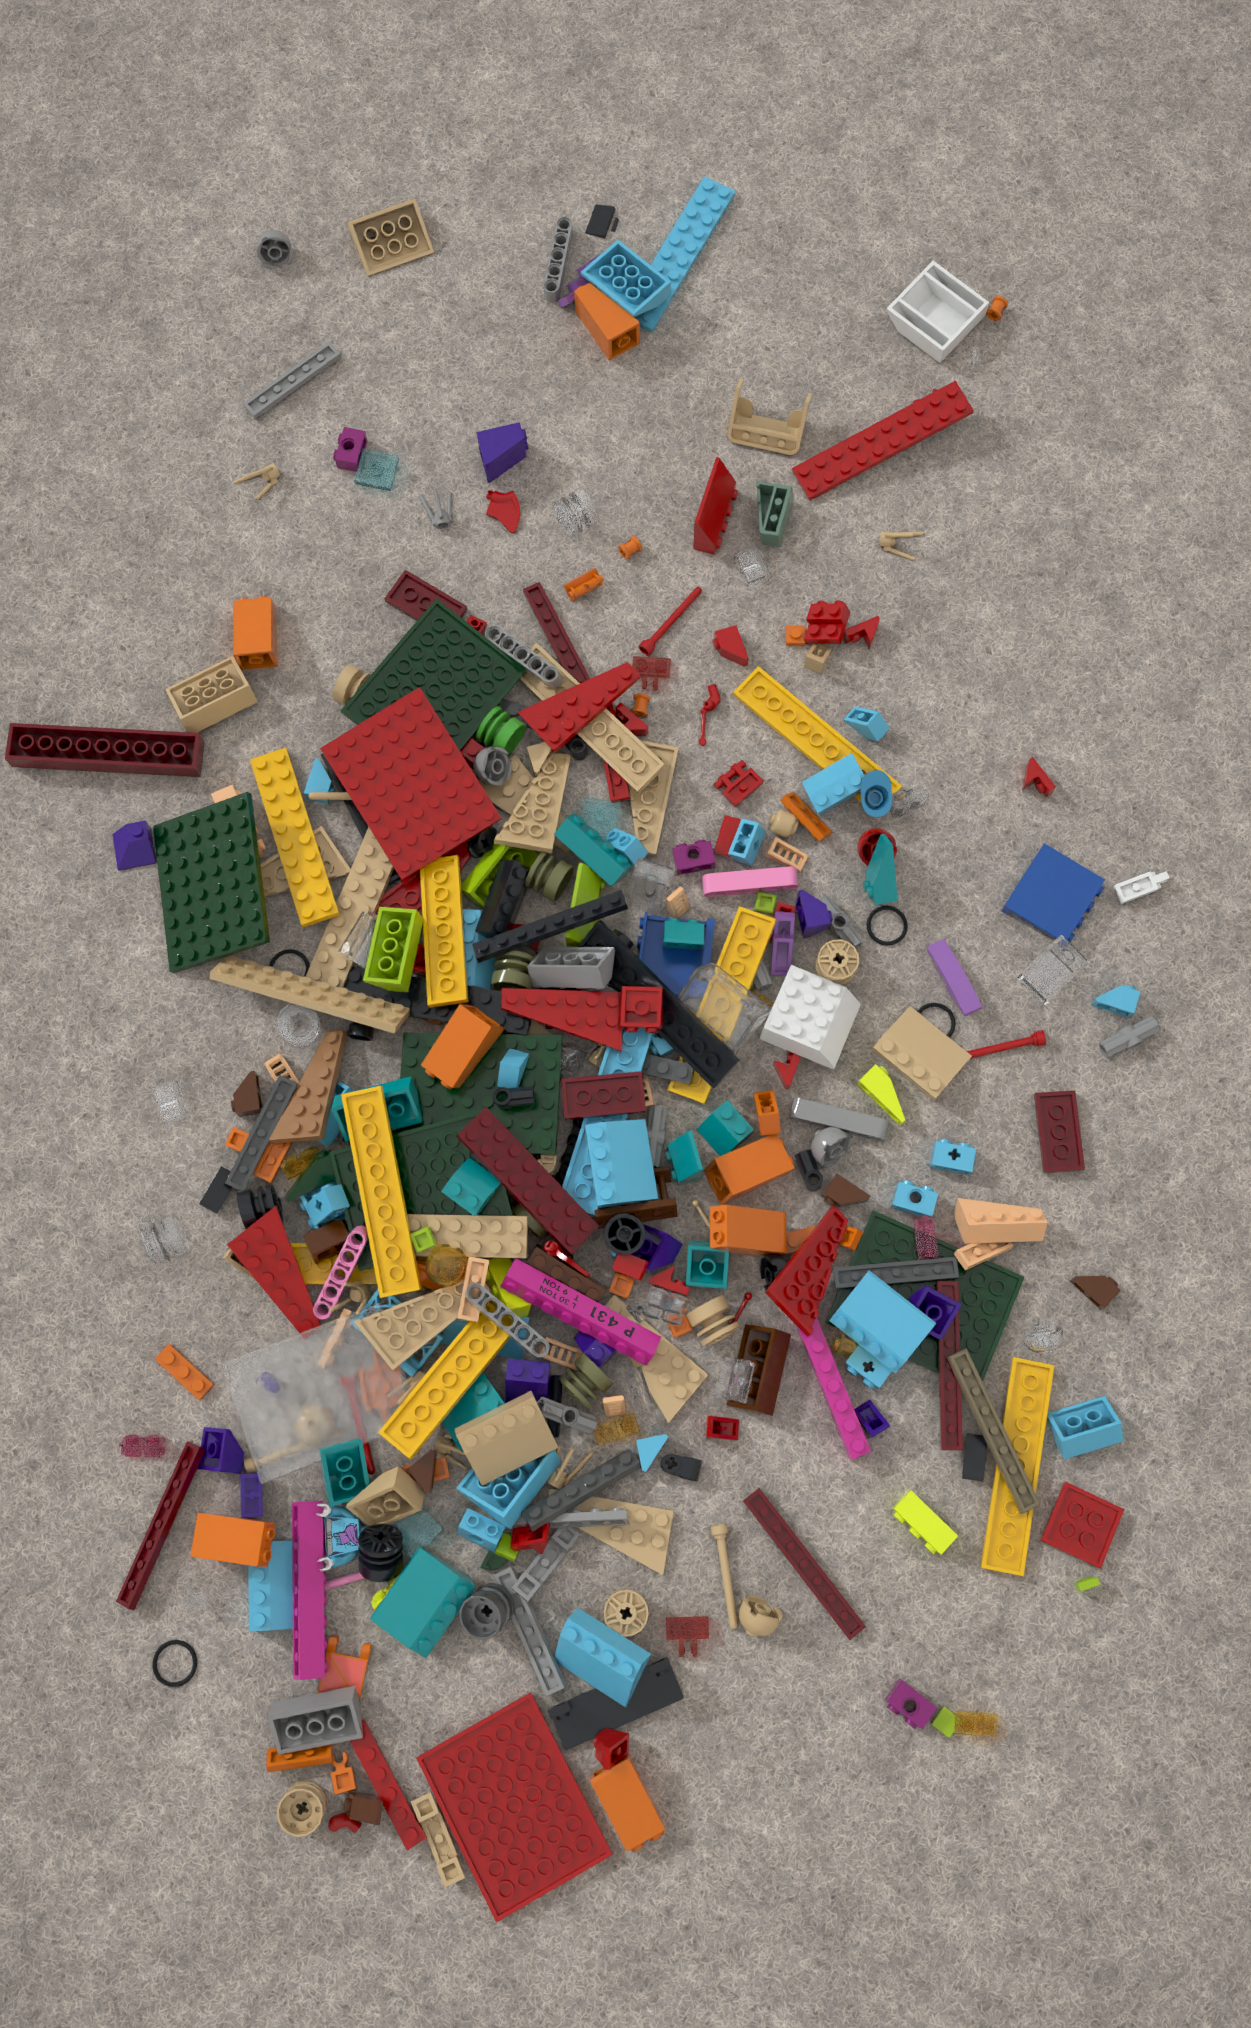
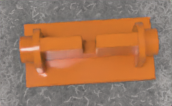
(583, 584)

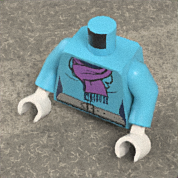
(341, 1535)

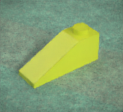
(880, 1088)

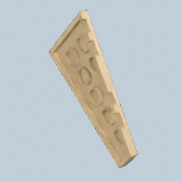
(511, 791)
(539, 809)
(273, 872)
(412, 1324)

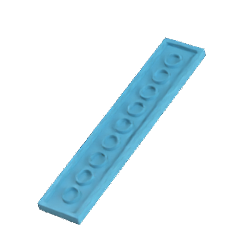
(687, 241)
(579, 1176)

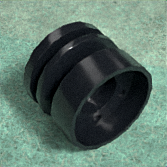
(254, 1207)
(380, 1552)

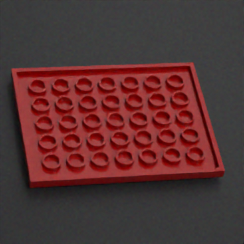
(411, 783)
(514, 1806)

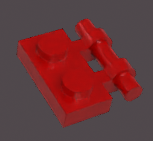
(740, 788)

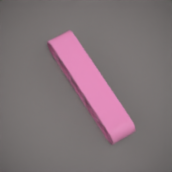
(750, 881)
(335, 1279)

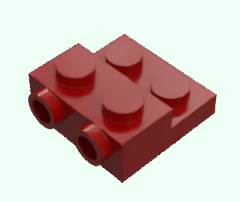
(826, 622)
(642, 1009)

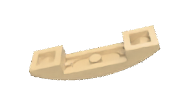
(438, 1839)

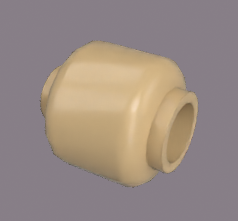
(783, 823)

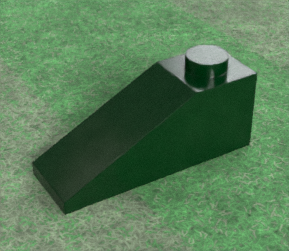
(316, 1174)

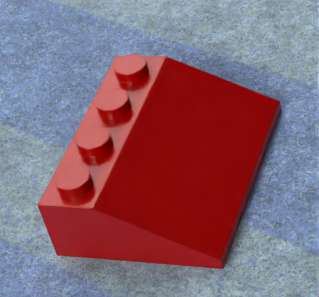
(714, 509)

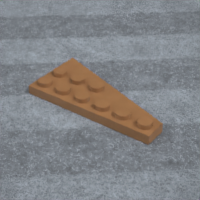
(311, 1103)

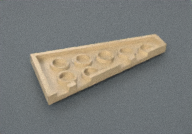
(651, 803)
(669, 1373)
(642, 1540)

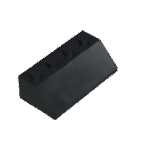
(503, 899)

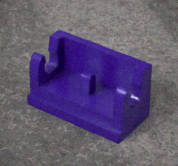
(251, 1496)

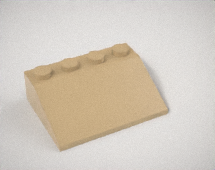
(390, 237)
(211, 695)
(921, 1053)
(506, 1438)

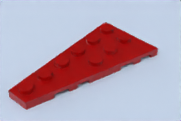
(568, 712)
(408, 892)
(577, 1013)
(273, 1264)
(807, 1274)

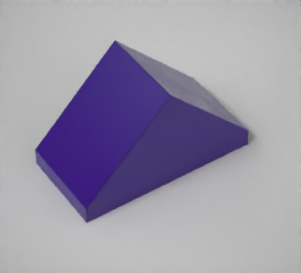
(871, 1419)

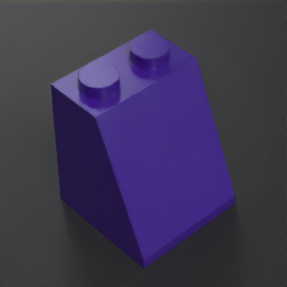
(501, 449)
(525, 1377)

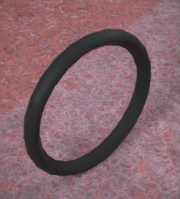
(887, 942)
(293, 952)
(946, 1009)
(154, 1663)

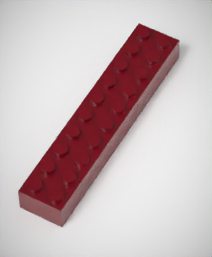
(105, 749)

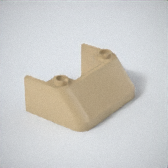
(763, 431)

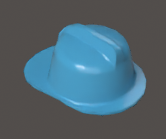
(876, 793)

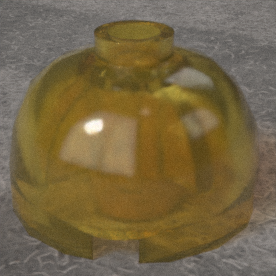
(446, 1265)

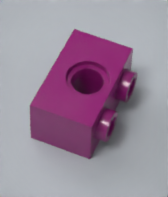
(348, 439)
(685, 865)
(923, 1708)

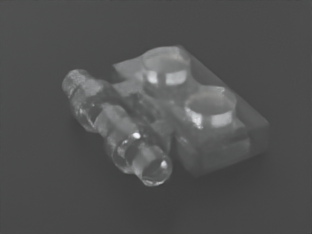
(739, 1380)

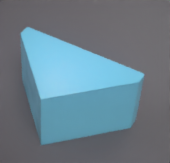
(512, 1068)
(649, 1448)

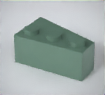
(774, 510)

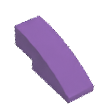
(782, 943)

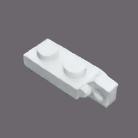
(1139, 886)

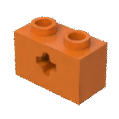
(767, 1112)

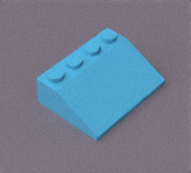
(628, 279)
(621, 1162)
(882, 1321)
(512, 1492)
(272, 1591)
(601, 1656)

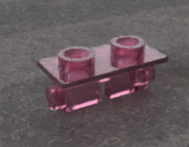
(925, 1237)
(151, 1445)

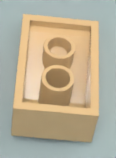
(388, 1498)

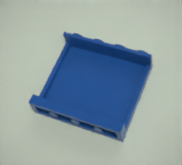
(1054, 894)
(671, 964)

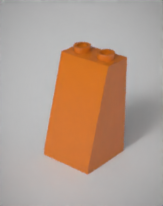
(606, 321)
(254, 633)
(461, 1046)
(748, 1168)
(747, 1230)
(233, 1539)
(628, 1804)

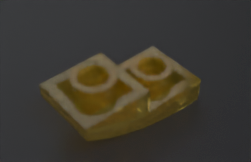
(616, 1429)
(976, 1723)

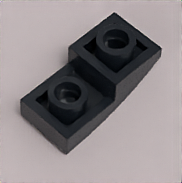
(217, 1191)
(974, 1457)

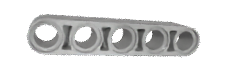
(558, 259)
(530, 662)
(846, 1120)
(512, 1330)

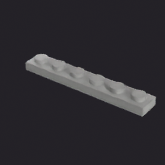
(292, 380)
(578, 1518)
(532, 1636)

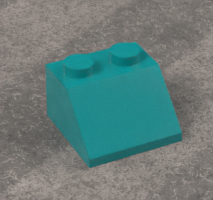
(683, 934)
(725, 1129)
(471, 1187)
(706, 1265)

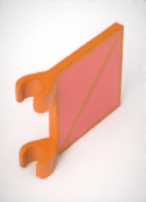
(344, 1669)

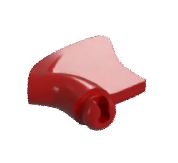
(504, 508)
(556, 1250)

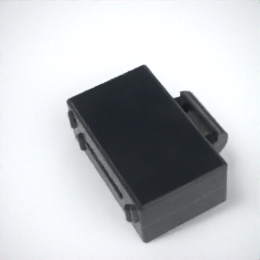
(601, 220)

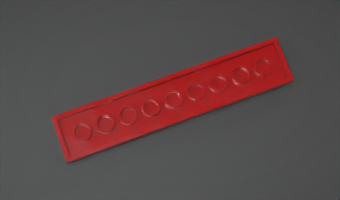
(882, 440)

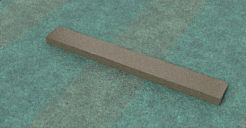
(993, 1431)

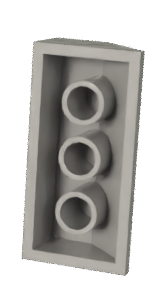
(572, 967)
(316, 1720)

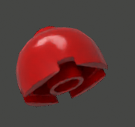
(868, 842)

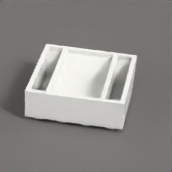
(937, 311)
(811, 1017)

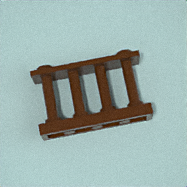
(645, 1210)

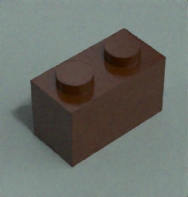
(326, 1241)

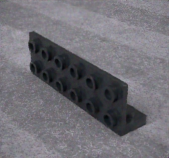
(593, 1711)

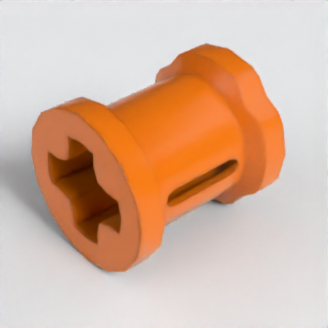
(998, 305)
(630, 547)
(640, 705)

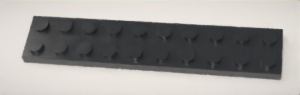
(484, 999)
(680, 1025)

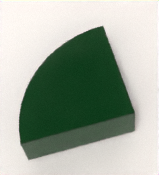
(493, 1561)

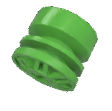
(500, 730)

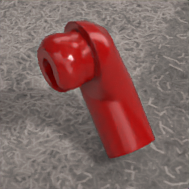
(714, 699)
(340, 1821)

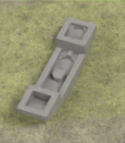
(545, 1563)

